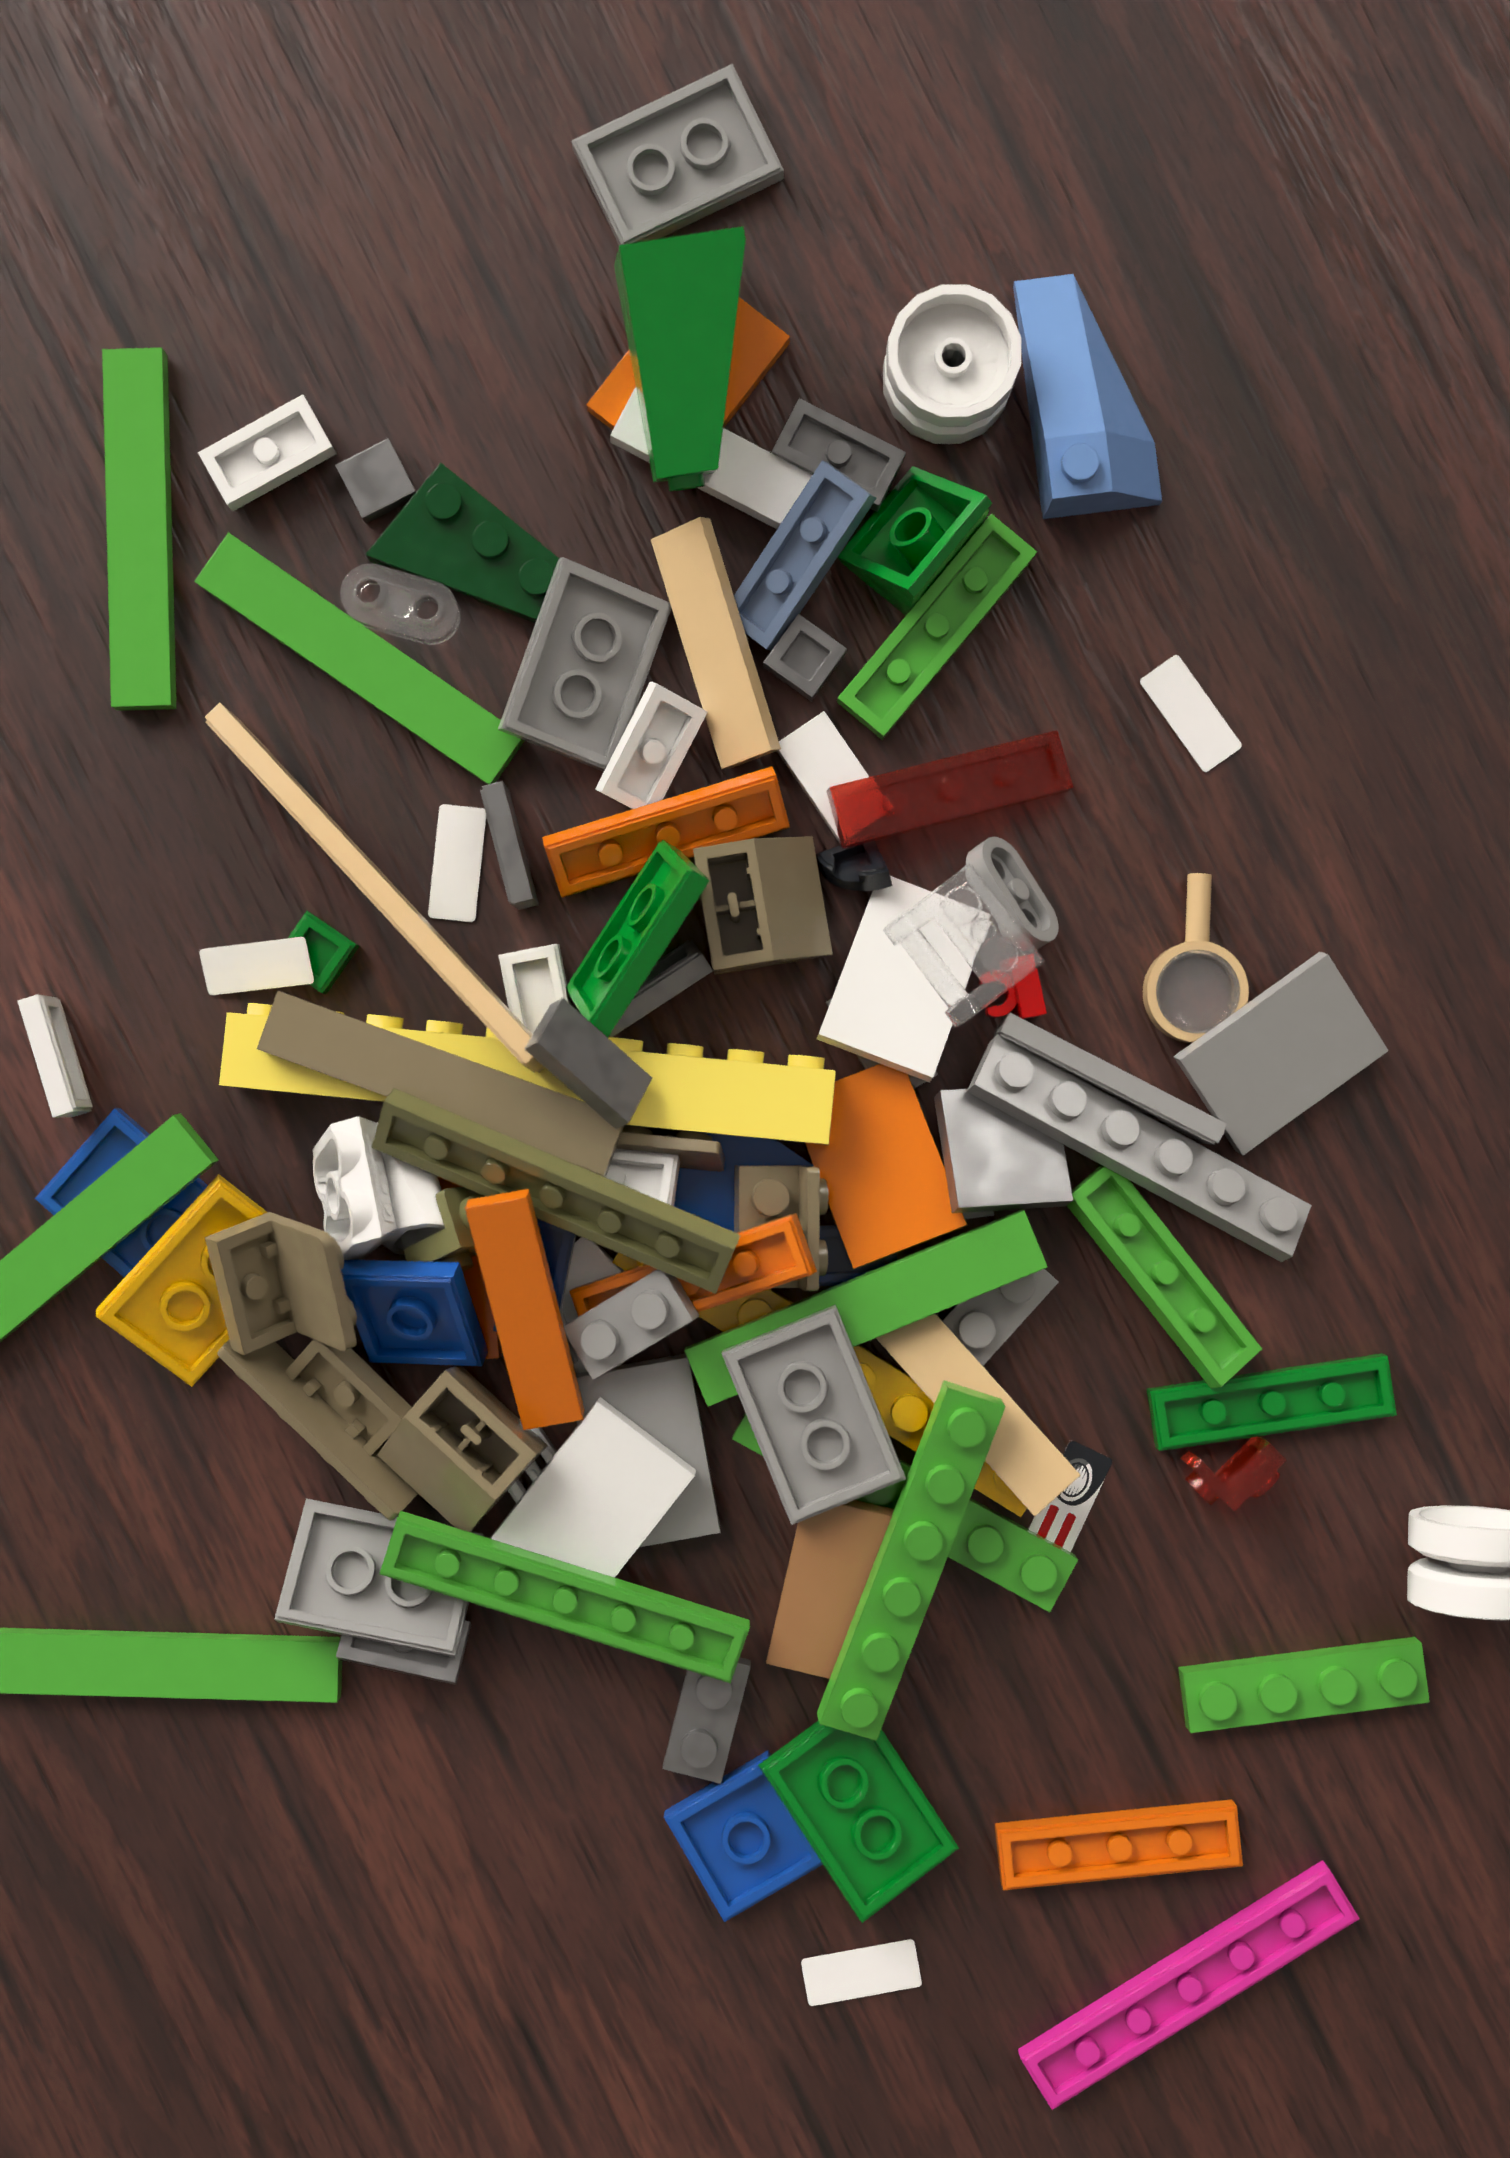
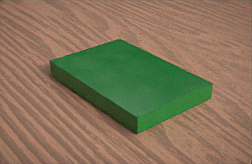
(636, 936)
(859, 1813)

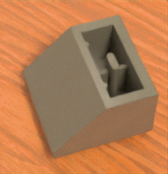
(763, 903)
(461, 1448)

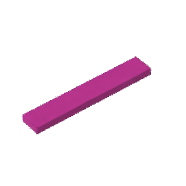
(1187, 1984)

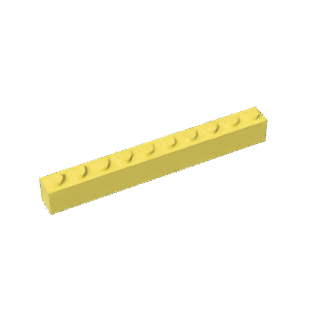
(684, 1095)

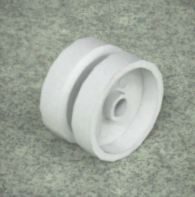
(951, 363)
(1464, 1562)

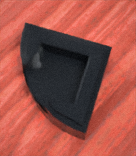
(855, 867)

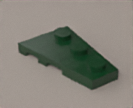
(467, 546)

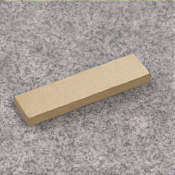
(715, 643)
(1019, 1448)

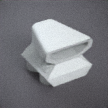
(371, 1195)

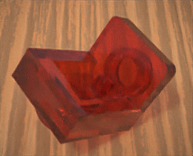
(1244, 1475)

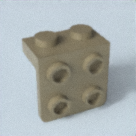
(279, 1282)

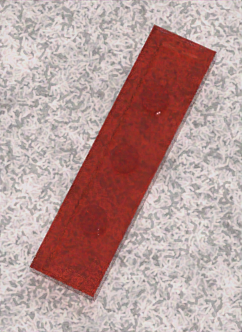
(949, 789)

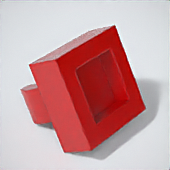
(1023, 998)

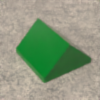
(914, 536)

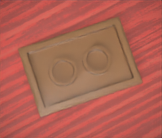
(824, 1585)

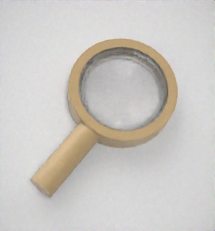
(1195, 981)

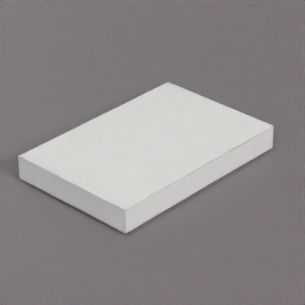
(883, 999)
(598, 1494)

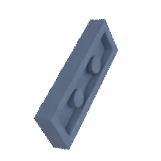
(800, 553)

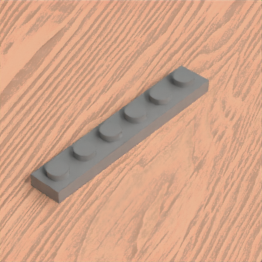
(1139, 1148)

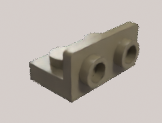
(777, 1191)

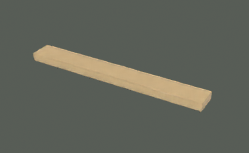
(374, 884)

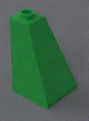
(680, 335)

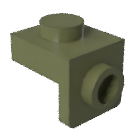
(454, 1241)

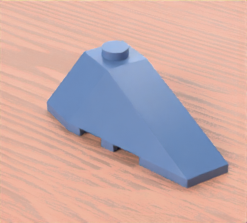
(1083, 418)

